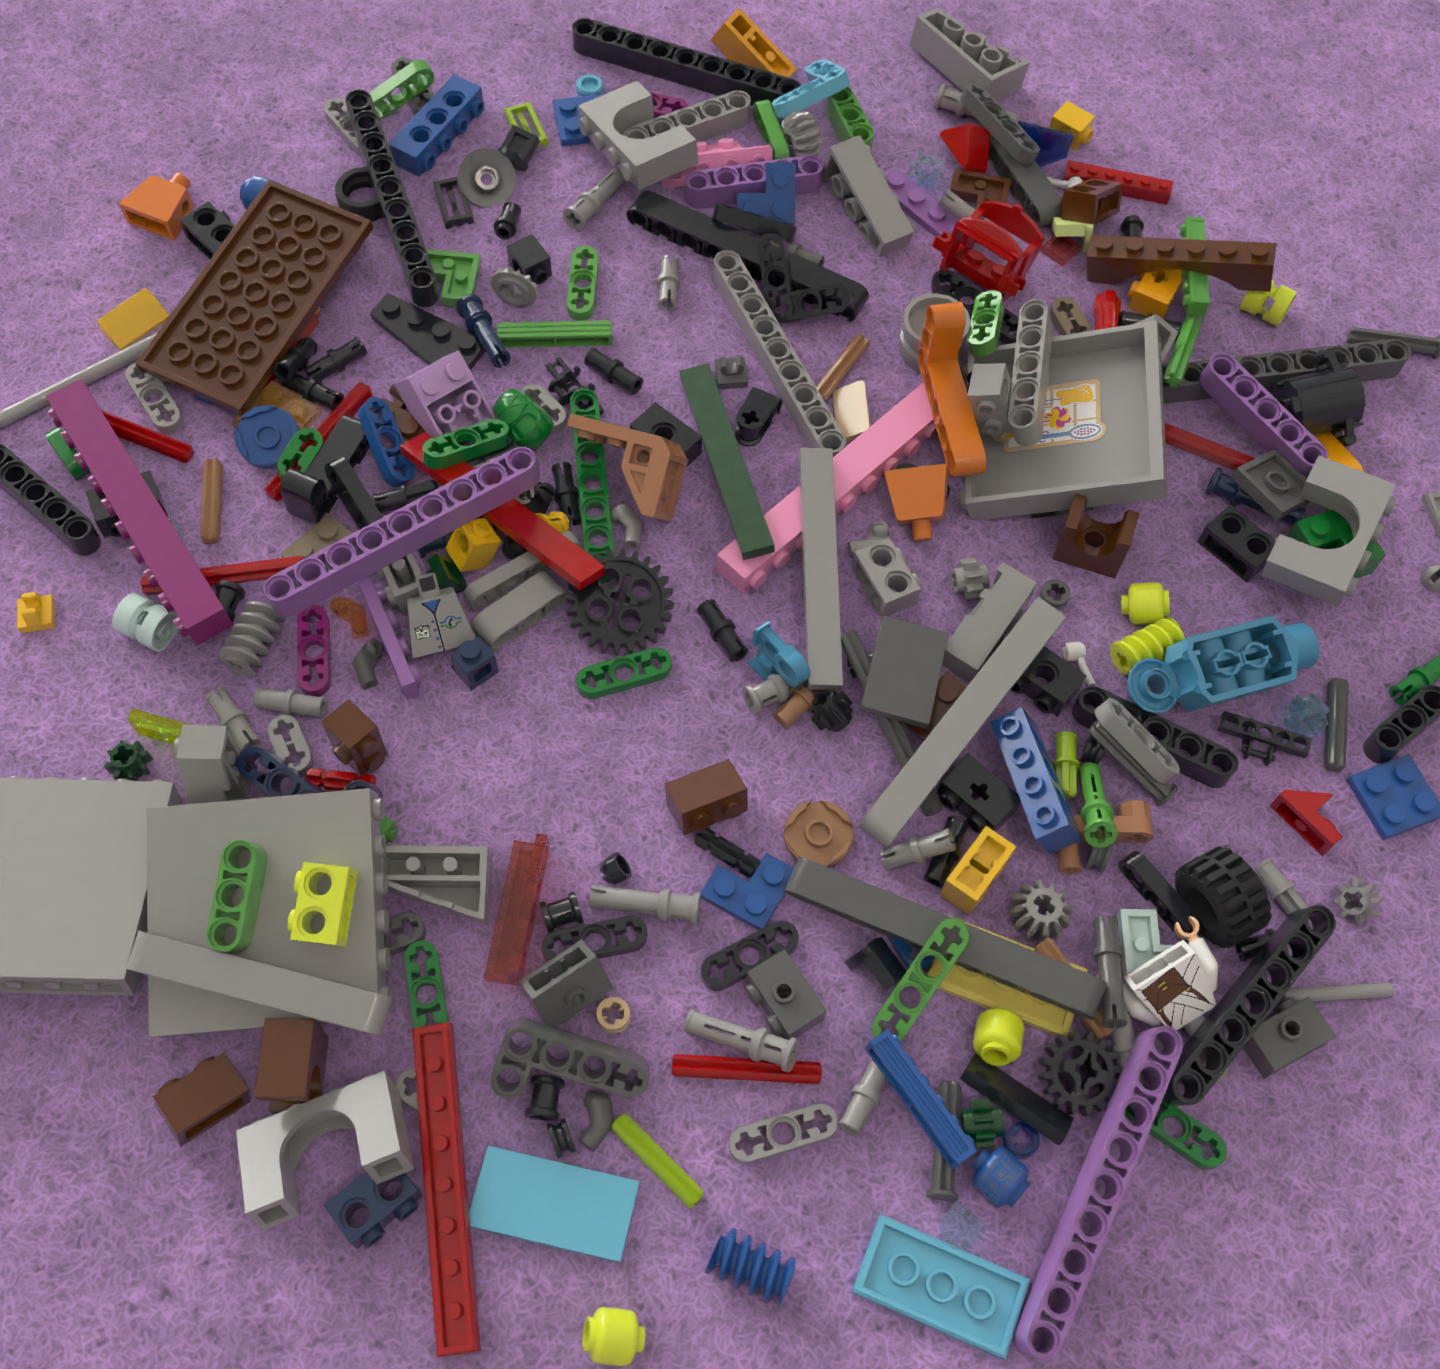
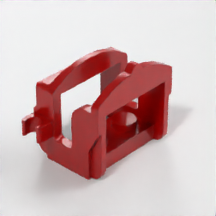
(958, 246)

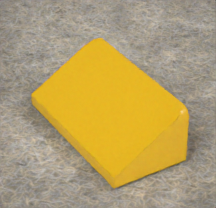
(132, 319)

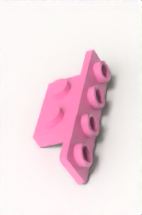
(725, 153)

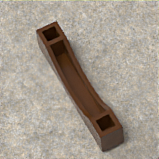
(1240, 264)

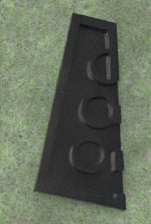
(424, 332)

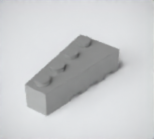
(966, 55)
(867, 196)

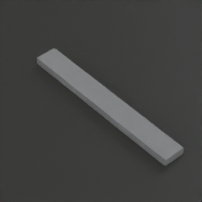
(820, 569)

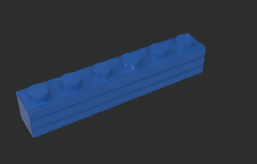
(920, 1099)

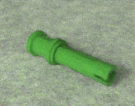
(1096, 803)

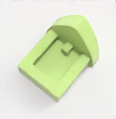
(1066, 228)

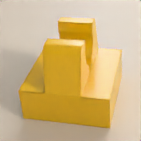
(35, 612)

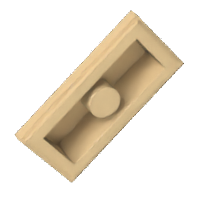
(851, 409)

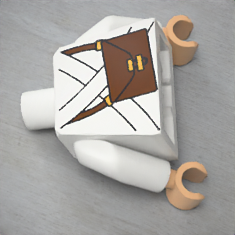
(1175, 984)

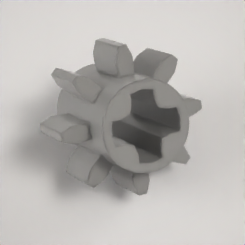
(970, 578)
(1369, 900)

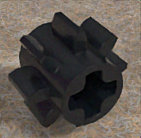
(831, 710)

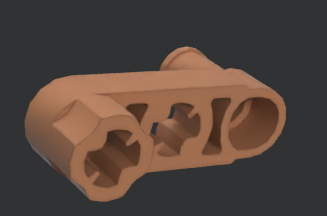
(1132, 824)

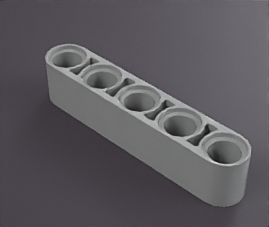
(702, 119)
(1030, 373)

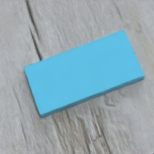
(553, 1204)
(941, 1286)

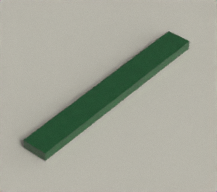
(727, 462)

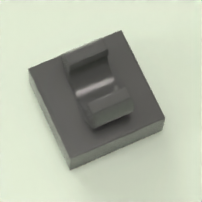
(731, 372)

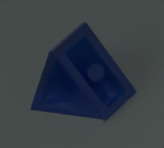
(1052, 143)

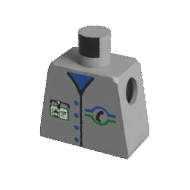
(436, 618)

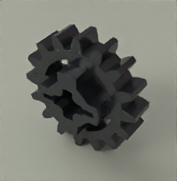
(1085, 1057)

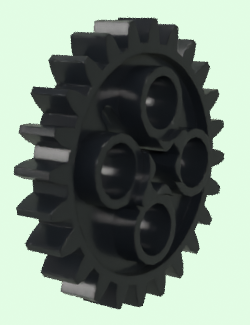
(647, 610)

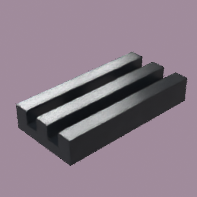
(457, 219)

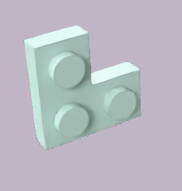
(1138, 937)

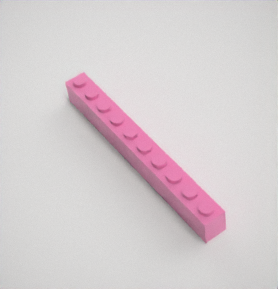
(855, 471)

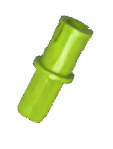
(1066, 762)

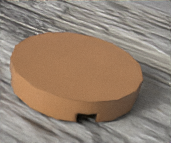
(820, 844)

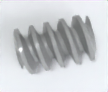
(248, 637)

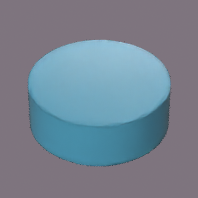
(589, 85)

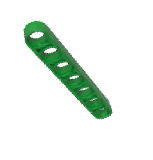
(588, 471)

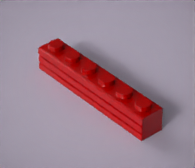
(1133, 186)

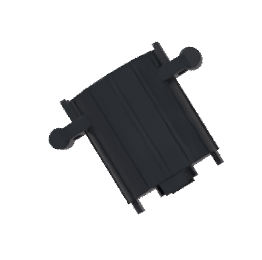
(1325, 399)

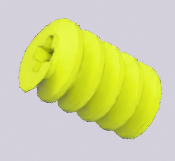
(1145, 643)

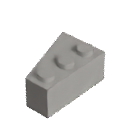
(989, 622)
(209, 764)
(442, 877)

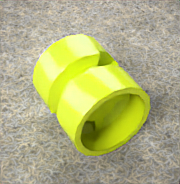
(1255, 303)

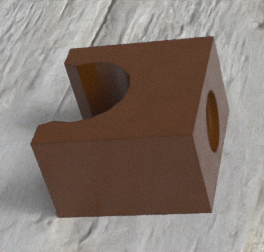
(1108, 540)
(291, 1062)

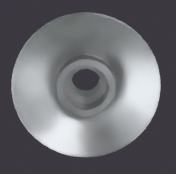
(489, 163)

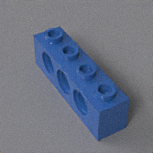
(437, 125)
(1036, 781)

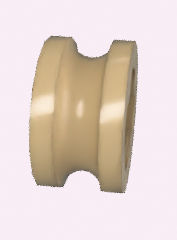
(619, 1024)

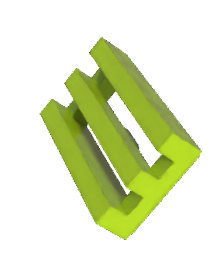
(508, 112)

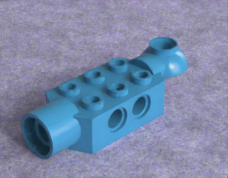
(1223, 665)

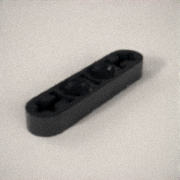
(965, 289)

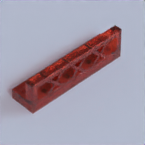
(517, 911)

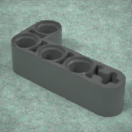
(572, 1066)

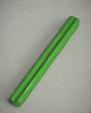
(1183, 349)

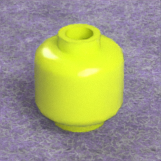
(1146, 603)
(998, 1036)
(613, 1336)

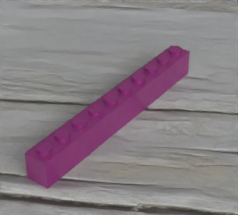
(139, 514)

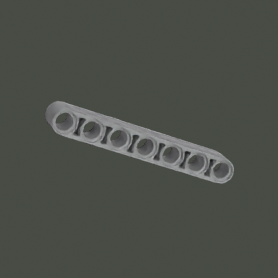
(259, 983)

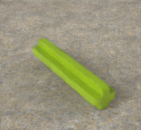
(658, 1160)

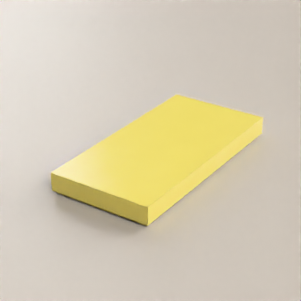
(993, 995)

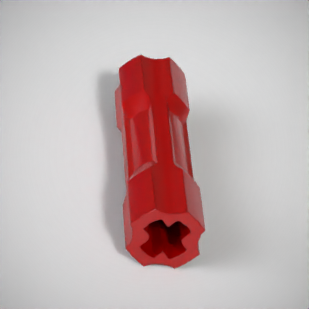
(1106, 310)

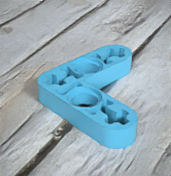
(824, 80)

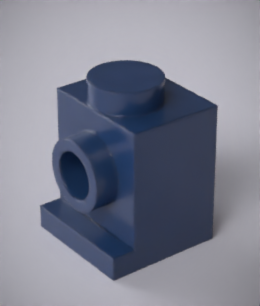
(471, 657)

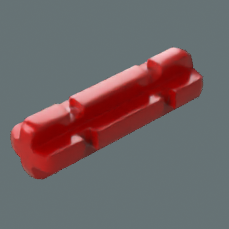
(336, 780)

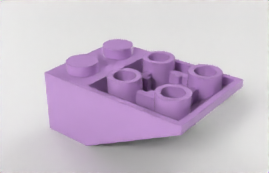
(445, 397)

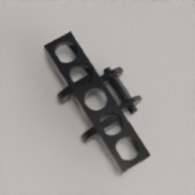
(565, 377)
(1274, 741)

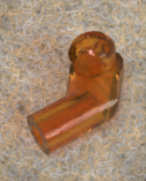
(352, 613)

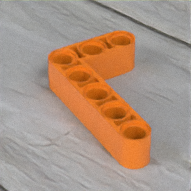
(946, 389)

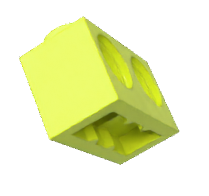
(334, 905)

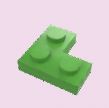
(457, 271)

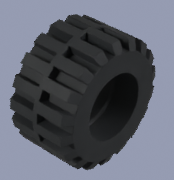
(1224, 896)

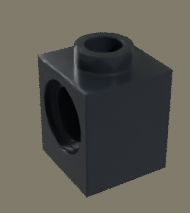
(530, 259)

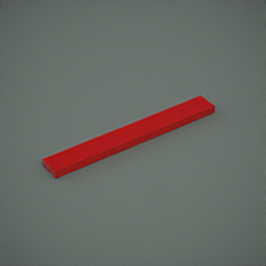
(520, 525)
(445, 1191)

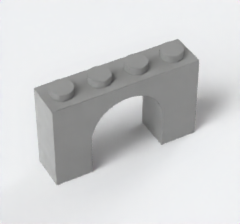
(639, 160)
(1330, 572)
(274, 1144)

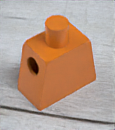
(159, 205)
(919, 497)

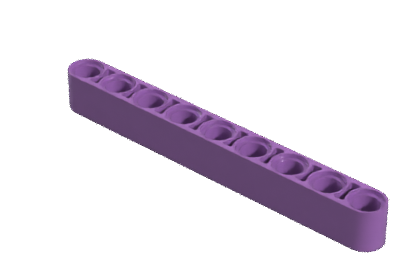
(394, 544)
(1086, 1201)

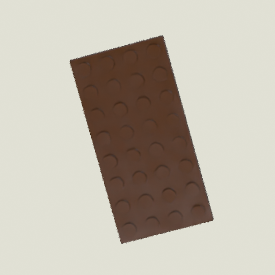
(254, 297)

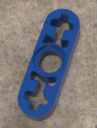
(388, 428)

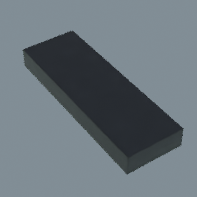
(1017, 1099)

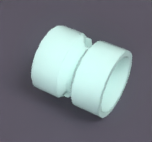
(145, 622)

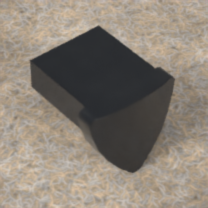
(519, 147)
(880, 962)

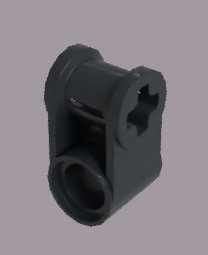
(756, 416)

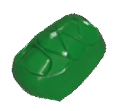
(526, 419)

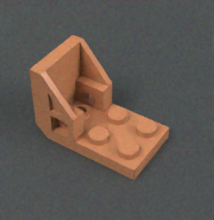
(652, 477)

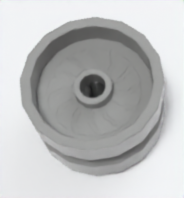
(913, 325)

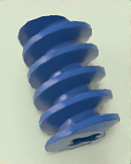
(751, 1266)

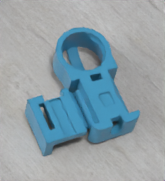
(777, 657)

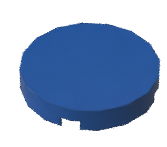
(264, 435)

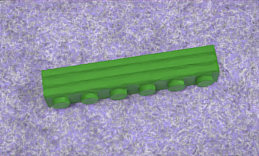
(1195, 283)
(555, 333)

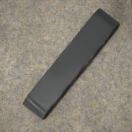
(1027, 185)

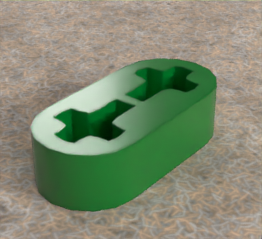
(294, 451)
(64, 453)

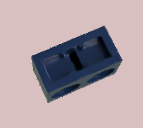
(367, 1194)

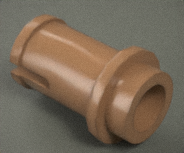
(794, 707)

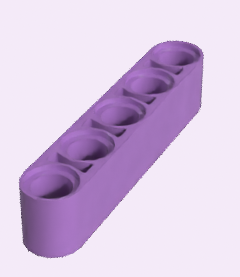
(722, 184)
(1255, 402)

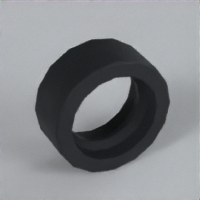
(351, 181)

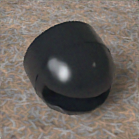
(616, 868)

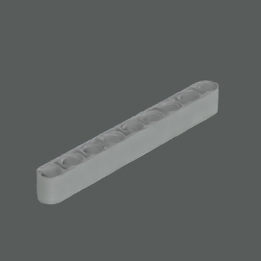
(776, 354)
(961, 722)

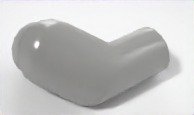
(879, 532)

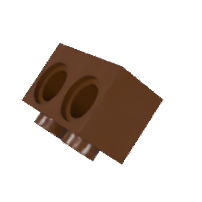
(1091, 201)

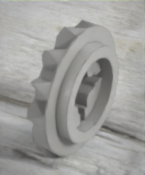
(503, 282)

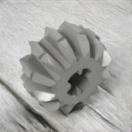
(801, 134)
(1055, 912)

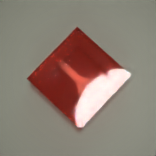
(1060, 249)

